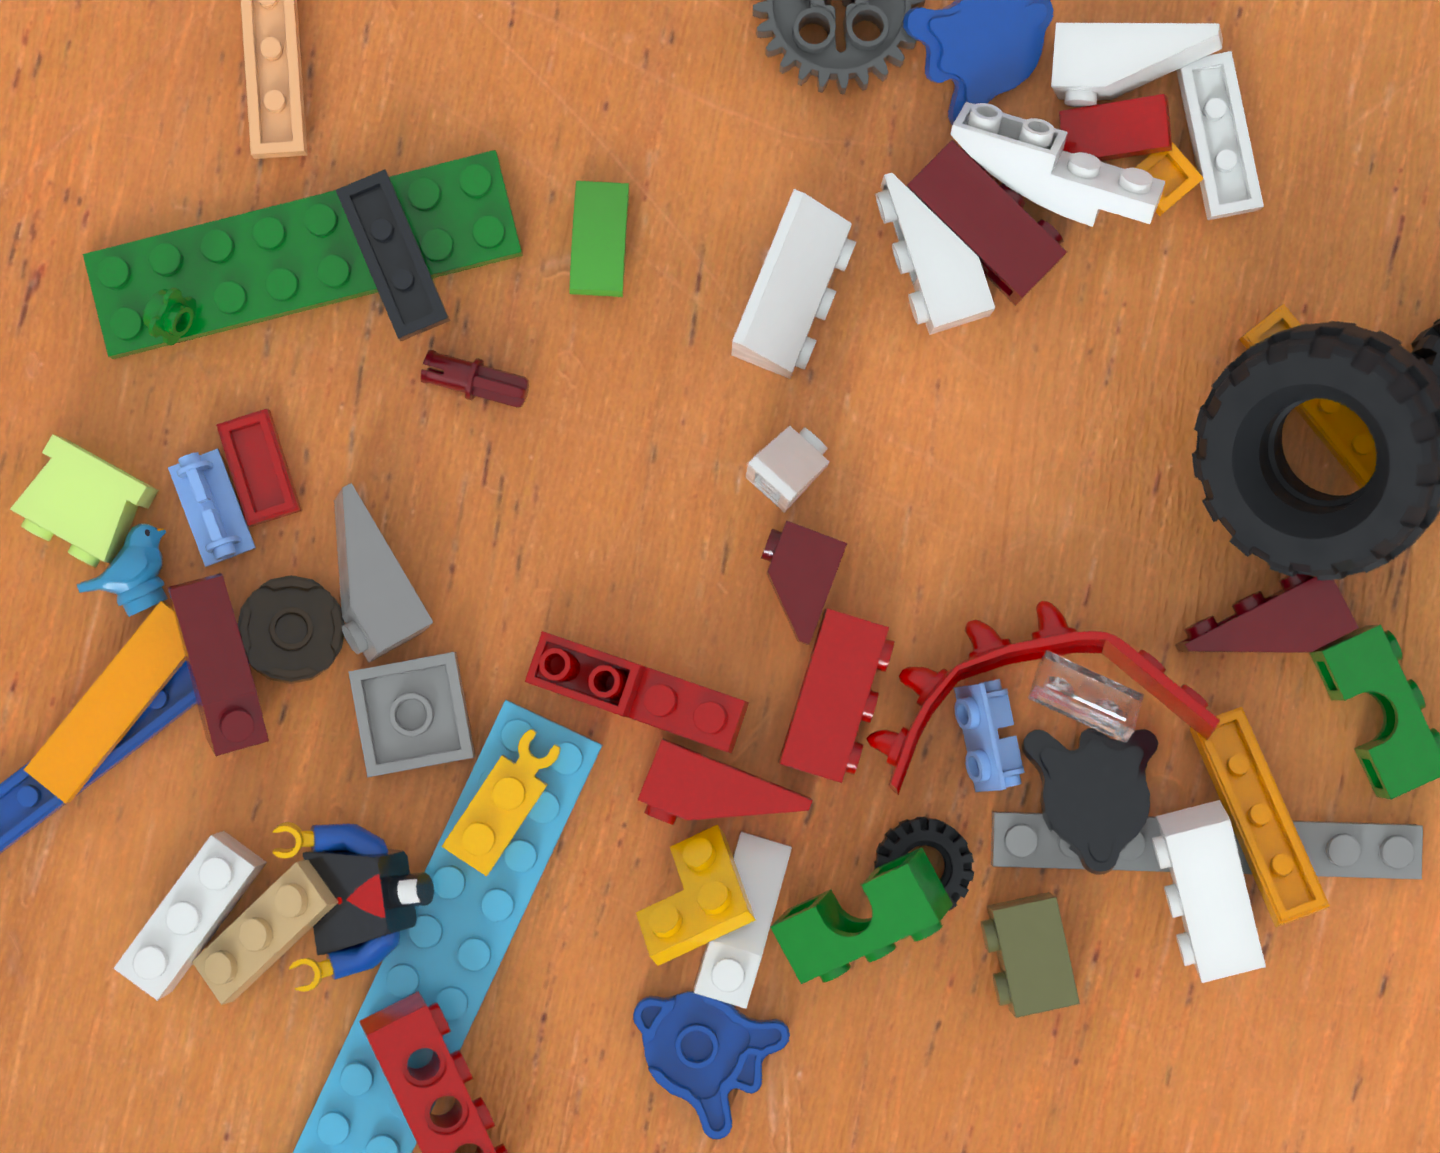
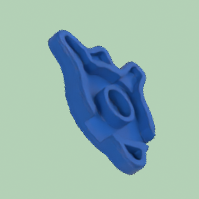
(980, 45)
(706, 1050)

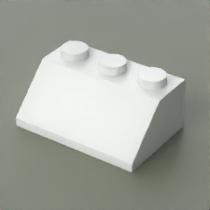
(793, 287)

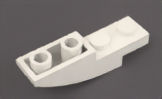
(1032, 162)

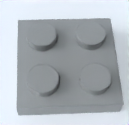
(411, 714)

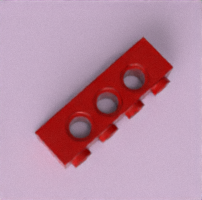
(393, 1038)

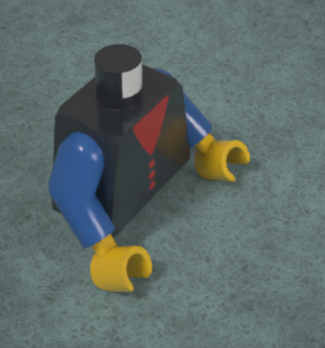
(373, 896)

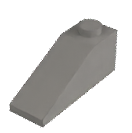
(374, 590)

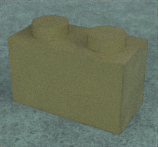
(1030, 954)

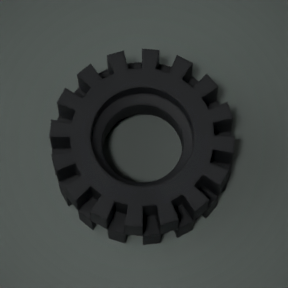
(940, 836)

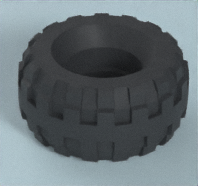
(1260, 495)

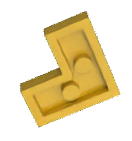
(708, 905)

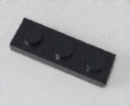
(392, 255)

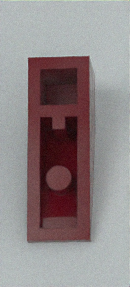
(218, 665)

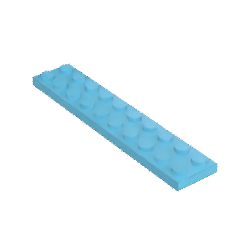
(454, 941)

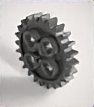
(822, 59)

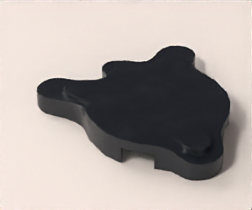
(1095, 793)

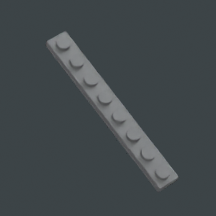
(1332, 847)

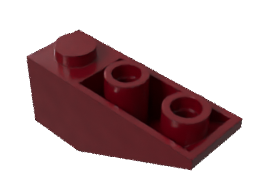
(1289, 621)

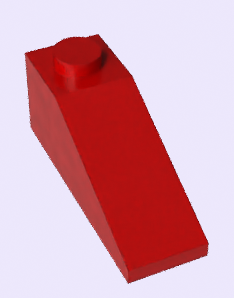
(704, 788)

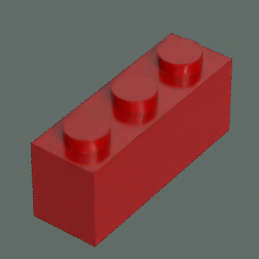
(836, 696)

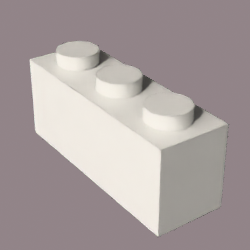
(1208, 891)
(190, 915)

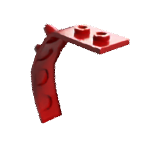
(993, 652)

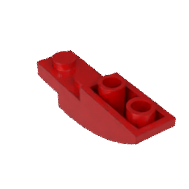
(637, 692)

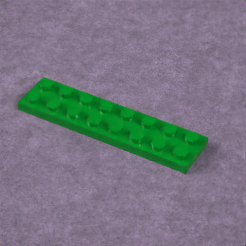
(297, 254)

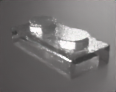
(1086, 696)

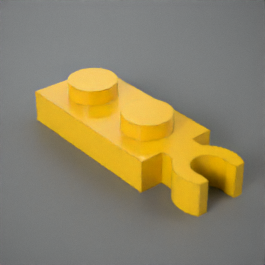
(499, 807)

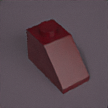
(802, 574)

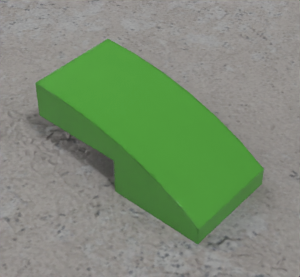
(599, 238)

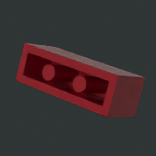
(989, 220)

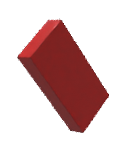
(1119, 128)
(258, 467)

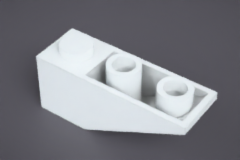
(942, 267)

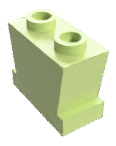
(82, 502)

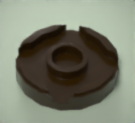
(291, 629)

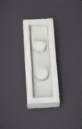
(1220, 136)

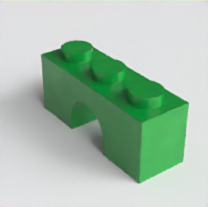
(1405, 749)
(825, 938)

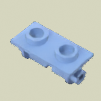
(211, 506)
(989, 760)

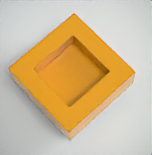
(1176, 171)

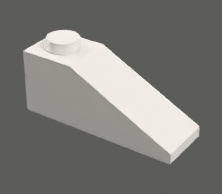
(1116, 58)
(787, 466)
(734, 958)

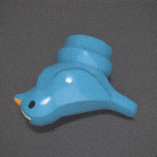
(134, 571)

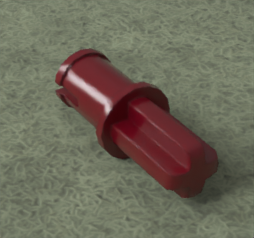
(475, 379)

